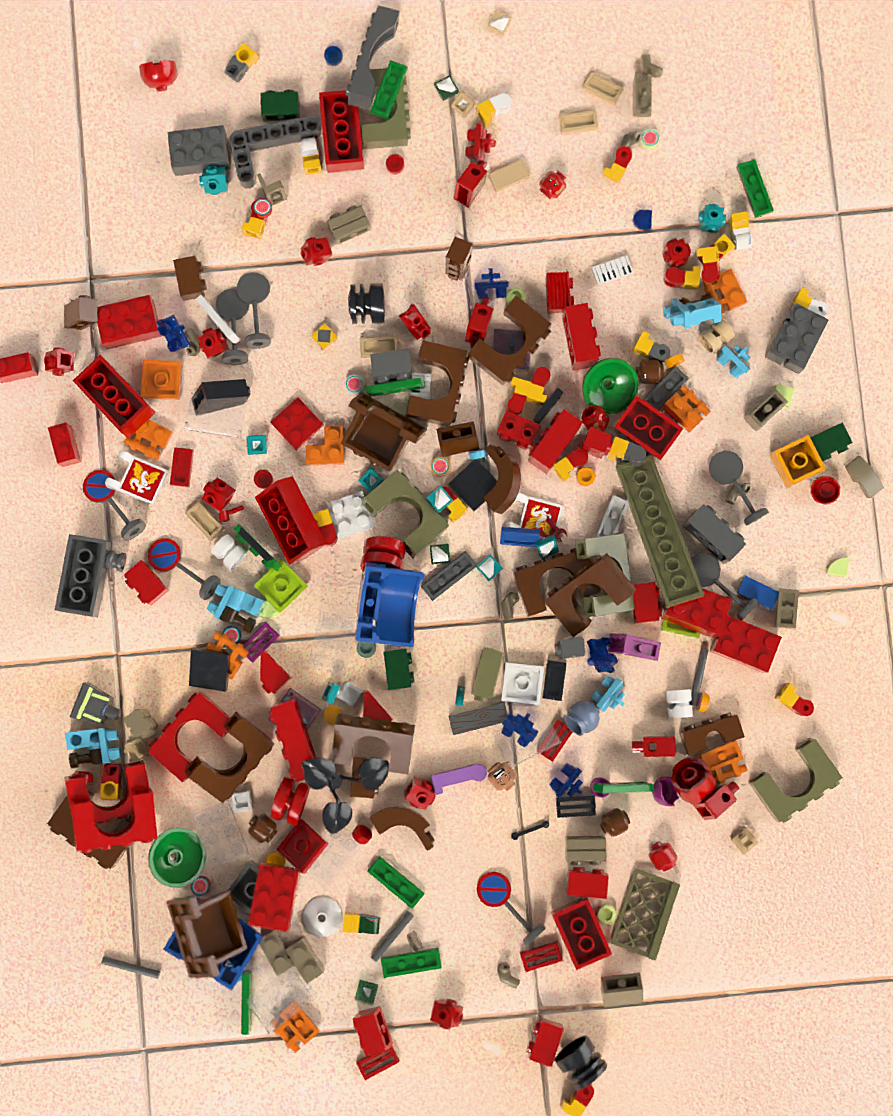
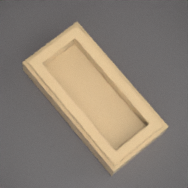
(602, 88)
(578, 122)
(509, 175)
(378, 345)
(204, 520)

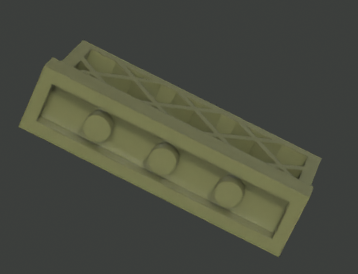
(662, 918)

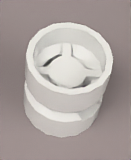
(231, 554)
(679, 703)

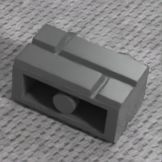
(570, 648)

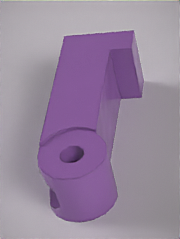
(473, 772)

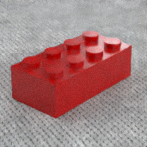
(341, 132)
(114, 396)
(290, 520)
(293, 734)

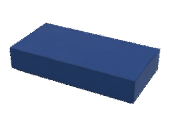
(519, 536)
(765, 595)

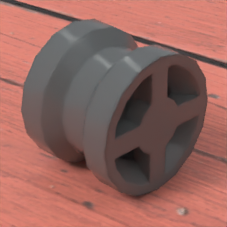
(116, 560)

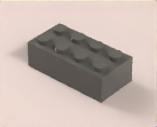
(83, 576)

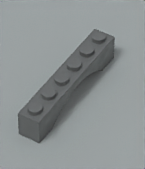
(383, 28)

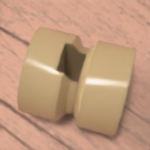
(714, 337)

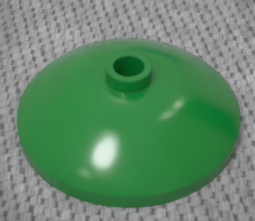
(618, 392)
(188, 859)

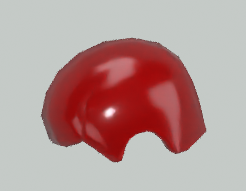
(825, 490)

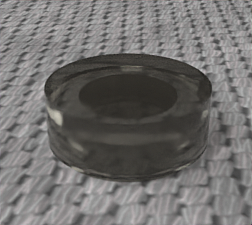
(414, 941)

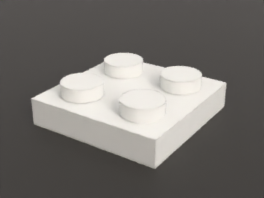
(350, 515)
(522, 683)

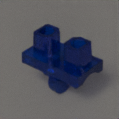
(500, 286)
(173, 333)
(599, 655)
(521, 726)
(572, 774)

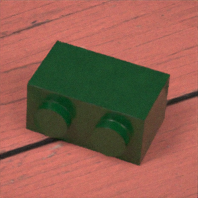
(280, 105)
(831, 441)
(398, 670)

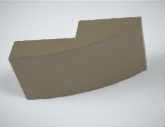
(865, 476)

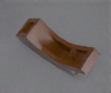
(508, 481)
(406, 817)

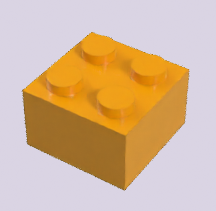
(797, 461)

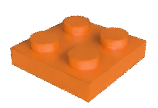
(161, 379)

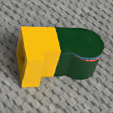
(361, 923)

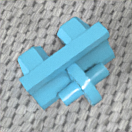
(727, 355)
(614, 687)

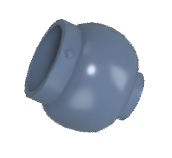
(582, 717)

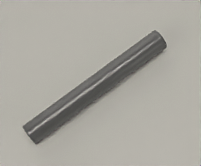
(699, 676)
(392, 936)
(130, 967)

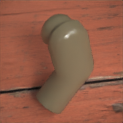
(650, 68)
(631, 138)
(193, 348)
(733, 493)
(507, 604)
(505, 976)

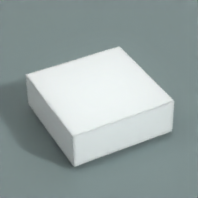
(350, 694)
(242, 801)

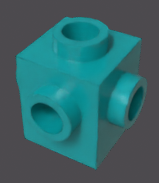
(214, 180)
(711, 218)

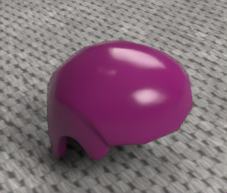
(664, 792)

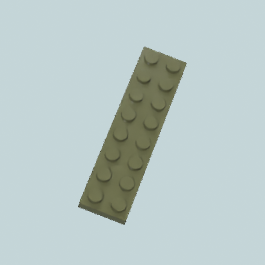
(659, 532)

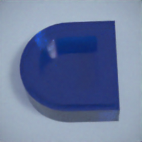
(643, 219)

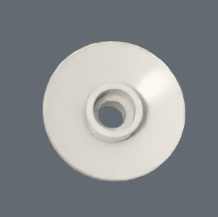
(329, 909)

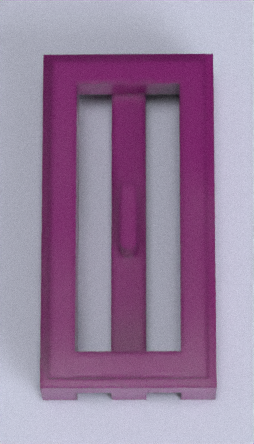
(255, 635)

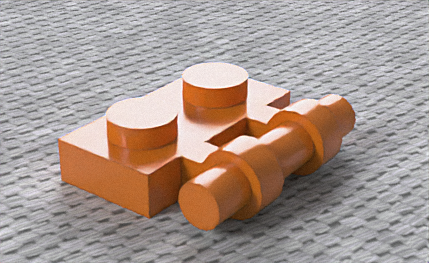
(729, 290)
(683, 412)
(153, 433)
(238, 649)
(723, 756)
(303, 1028)

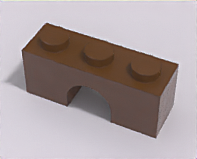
(458, 259)
(695, 737)

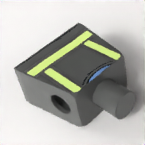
(93, 705)

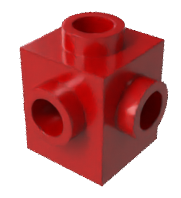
(316, 251)
(674, 258)
(213, 342)
(59, 361)
(218, 494)
(419, 793)
(447, 1013)

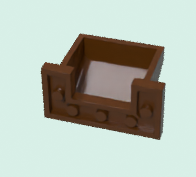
(379, 432)
(206, 932)

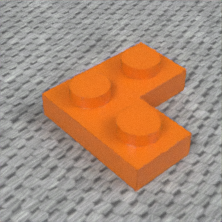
(331, 452)

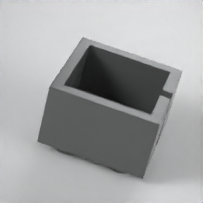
(390, 366)

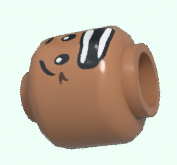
(501, 776)

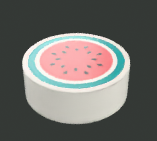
(354, 384)

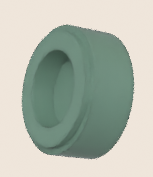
(366, 649)

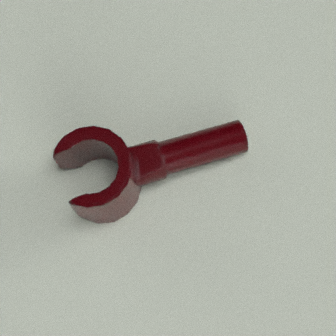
(557, 530)

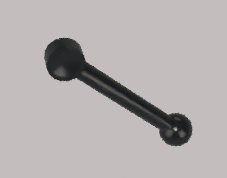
(545, 824)

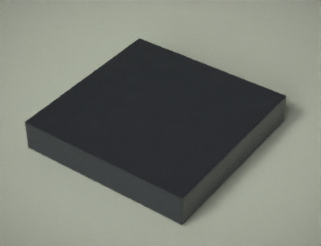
(473, 484)
(209, 669)

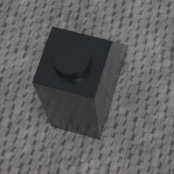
(220, 395)

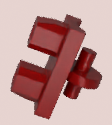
(482, 143)
(415, 323)

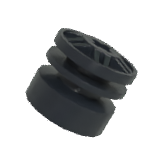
(367, 303)
(581, 1063)

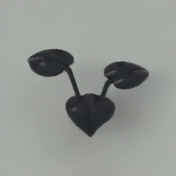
(321, 773)

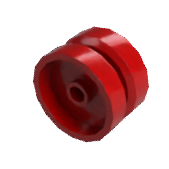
(383, 551)
(288, 800)

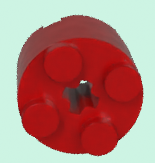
(693, 780)

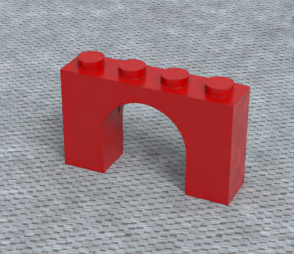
(166, 747)
(136, 779)
(141, 827)

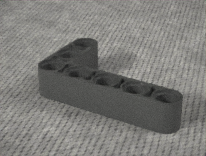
(268, 141)

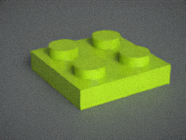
(281, 586)

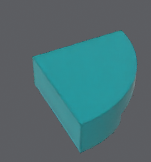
(460, 696)

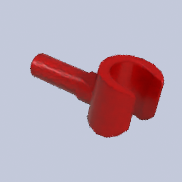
(224, 514)

